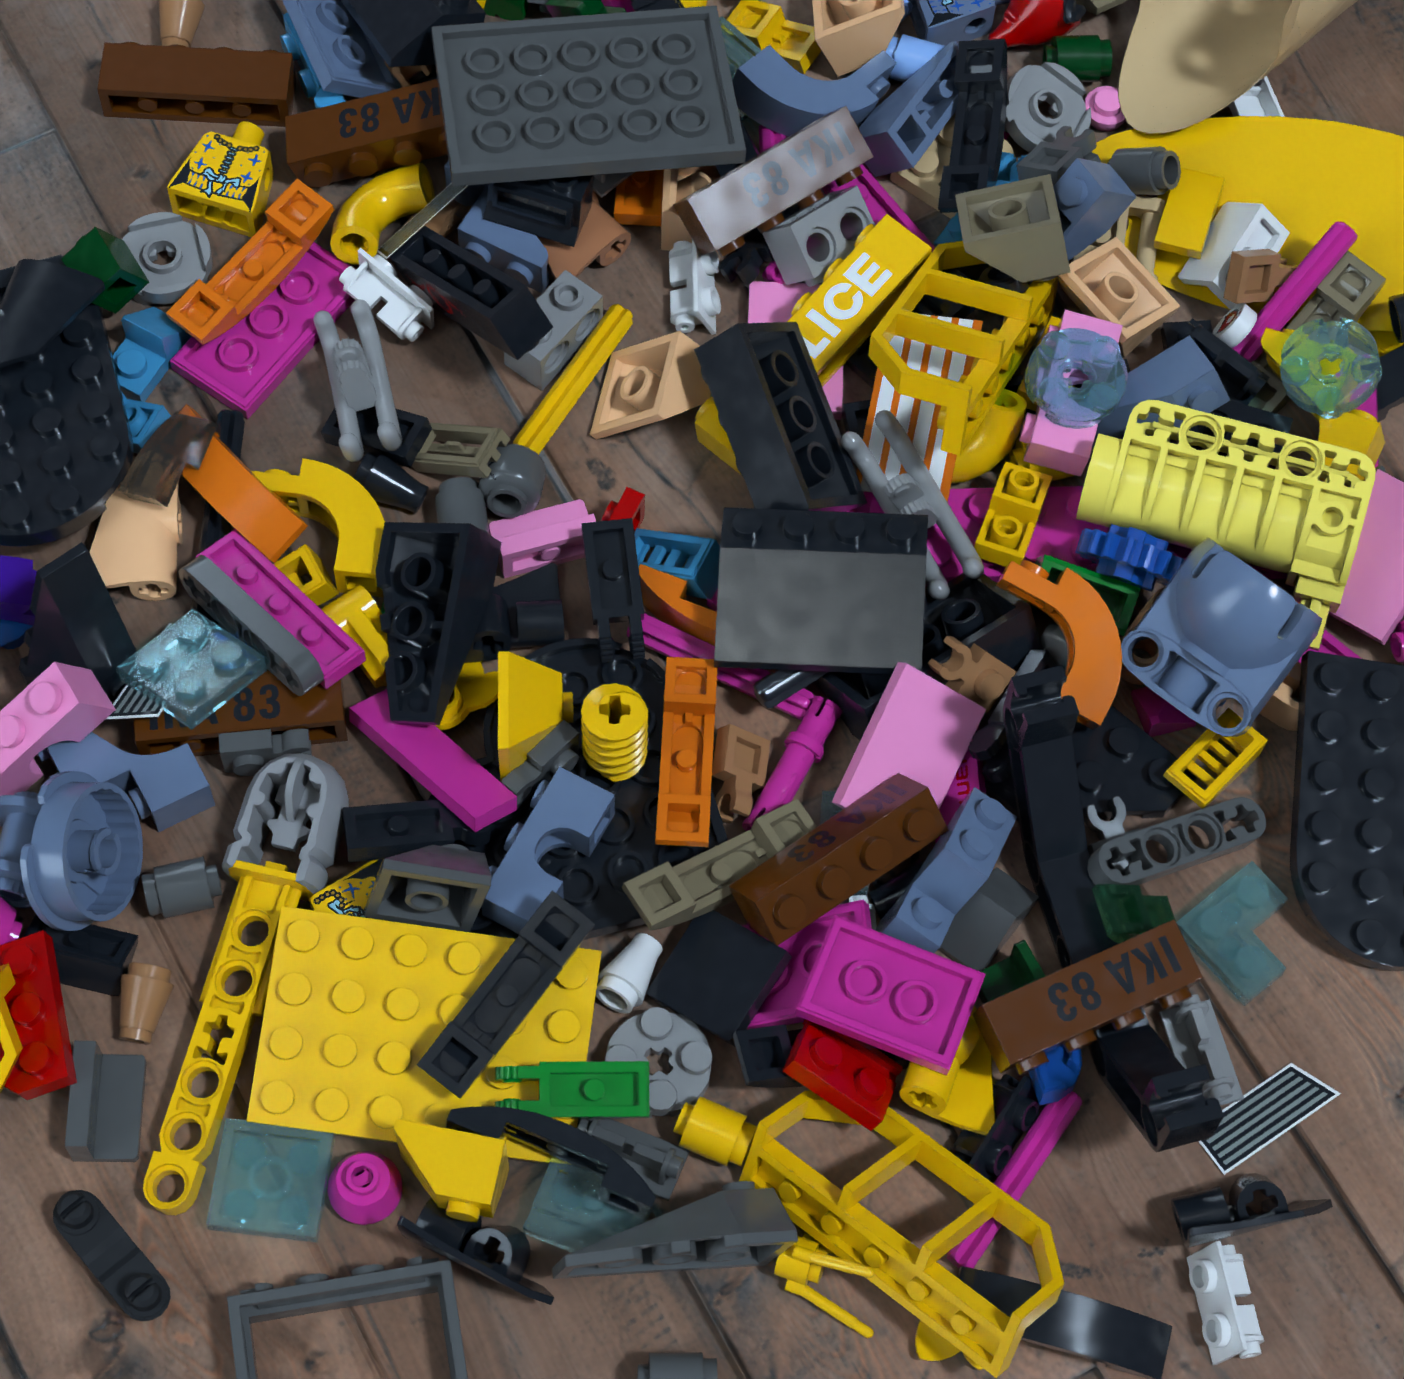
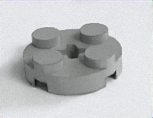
(1050, 84)
(181, 240)
(679, 1038)

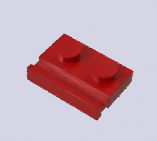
(844, 1072)

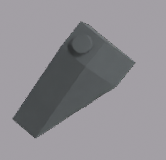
(719, 1231)

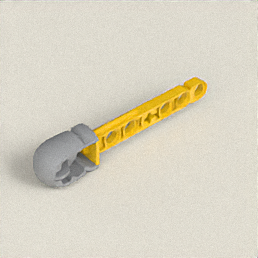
(306, 791)

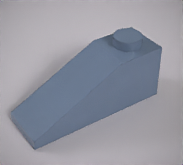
(912, 115)
(1174, 376)

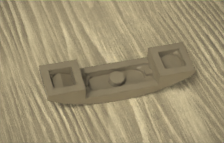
(1341, 294)
(702, 883)

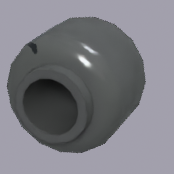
(514, 481)

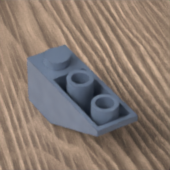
(1089, 202)

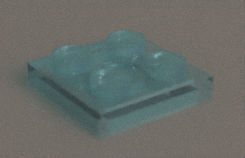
(192, 668)
(270, 1181)

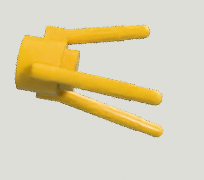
(805, 1263)

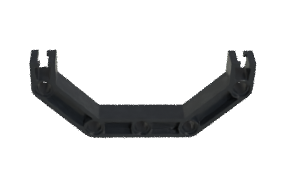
(1134, 1062)

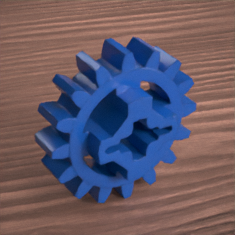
(1129, 556)

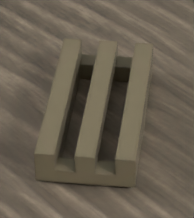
(455, 458)

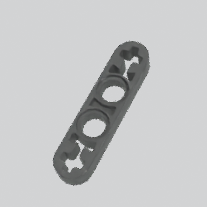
(251, 624)
(1176, 841)

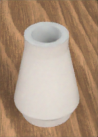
(627, 976)

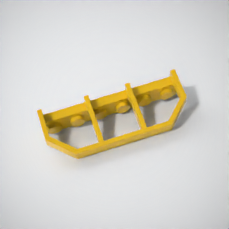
(996, 354)
(899, 1266)

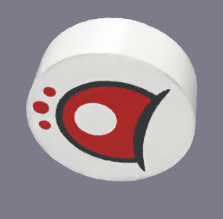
(1236, 324)

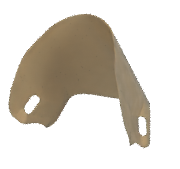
(1206, 53)

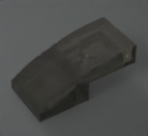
(159, 464)

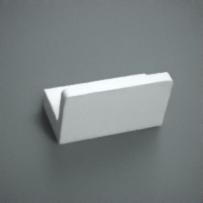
(1234, 228)

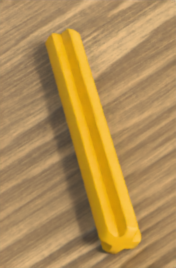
(575, 378)

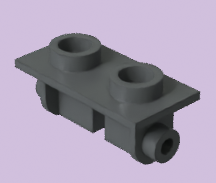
(651, 1157)

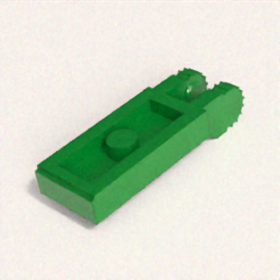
(582, 1089)

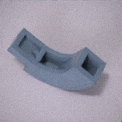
(788, 100)

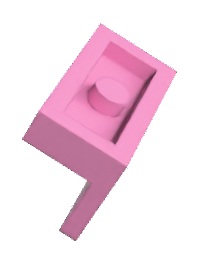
(541, 537)

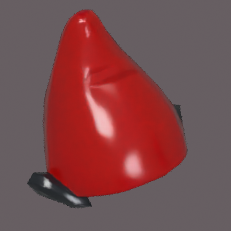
(1037, 21)

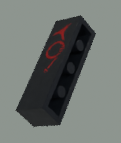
(473, 292)

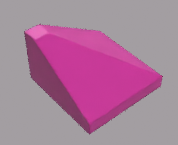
(1157, 714)

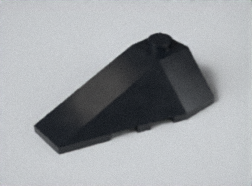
(434, 599)
(75, 622)

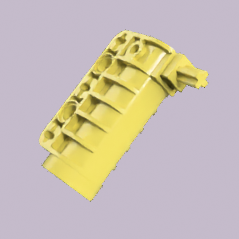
(1241, 505)

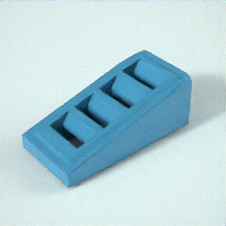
(703, 557)

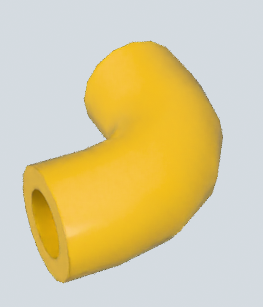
(376, 207)
(992, 438)

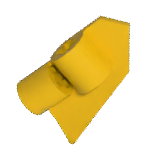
(962, 1095)

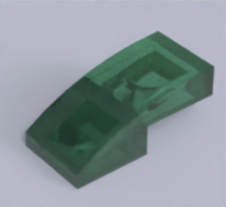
(1128, 912)

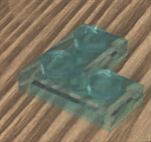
(1223, 933)

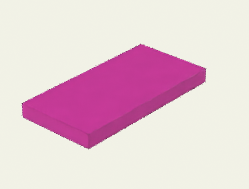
(271, 340)

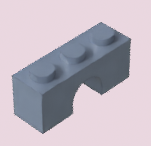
(564, 814)

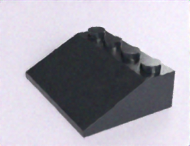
(820, 590)

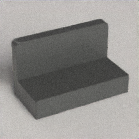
(105, 1105)

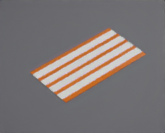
(915, 415)

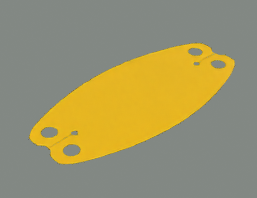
(1306, 177)

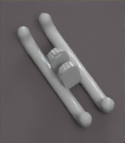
(358, 380)
(913, 494)

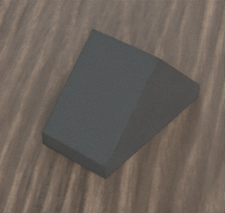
(987, 921)

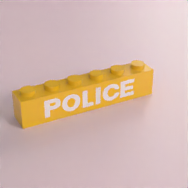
(840, 311)

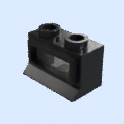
(543, 206)

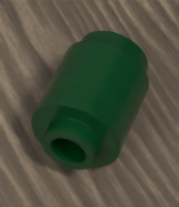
(1082, 55)

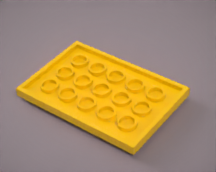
(367, 999)

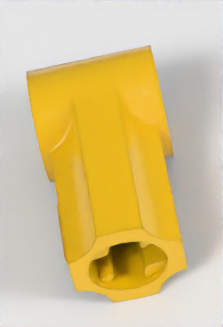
(360, 619)

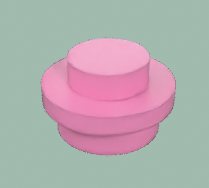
(1105, 108)

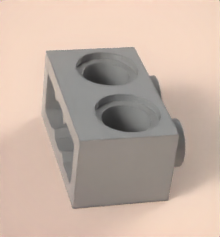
(818, 236)
(574, 313)

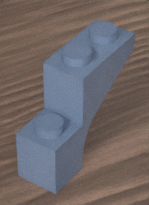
(503, 247)
(160, 785)
(950, 873)

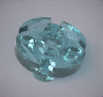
(1095, 357)
(1335, 393)

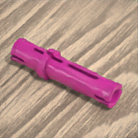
(801, 751)

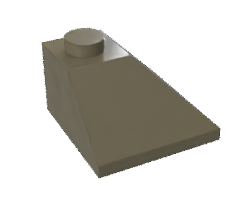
(1015, 228)

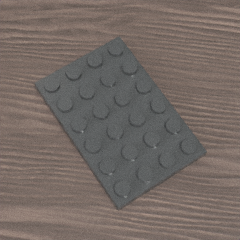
(586, 95)

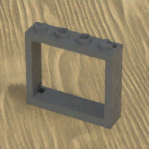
(364, 1286)

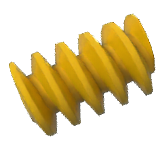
(614, 731)

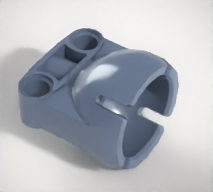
(1220, 638)

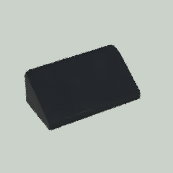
(90, 956)

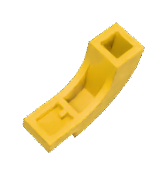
(344, 508)

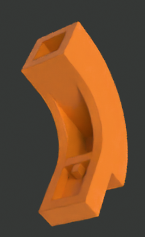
(1089, 632)

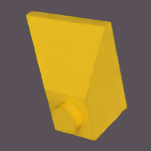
(528, 707)
(455, 1167)

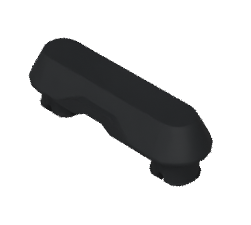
(111, 1255)

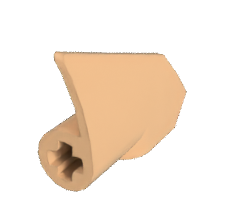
(139, 546)

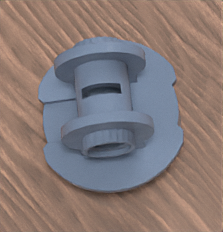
(70, 850)

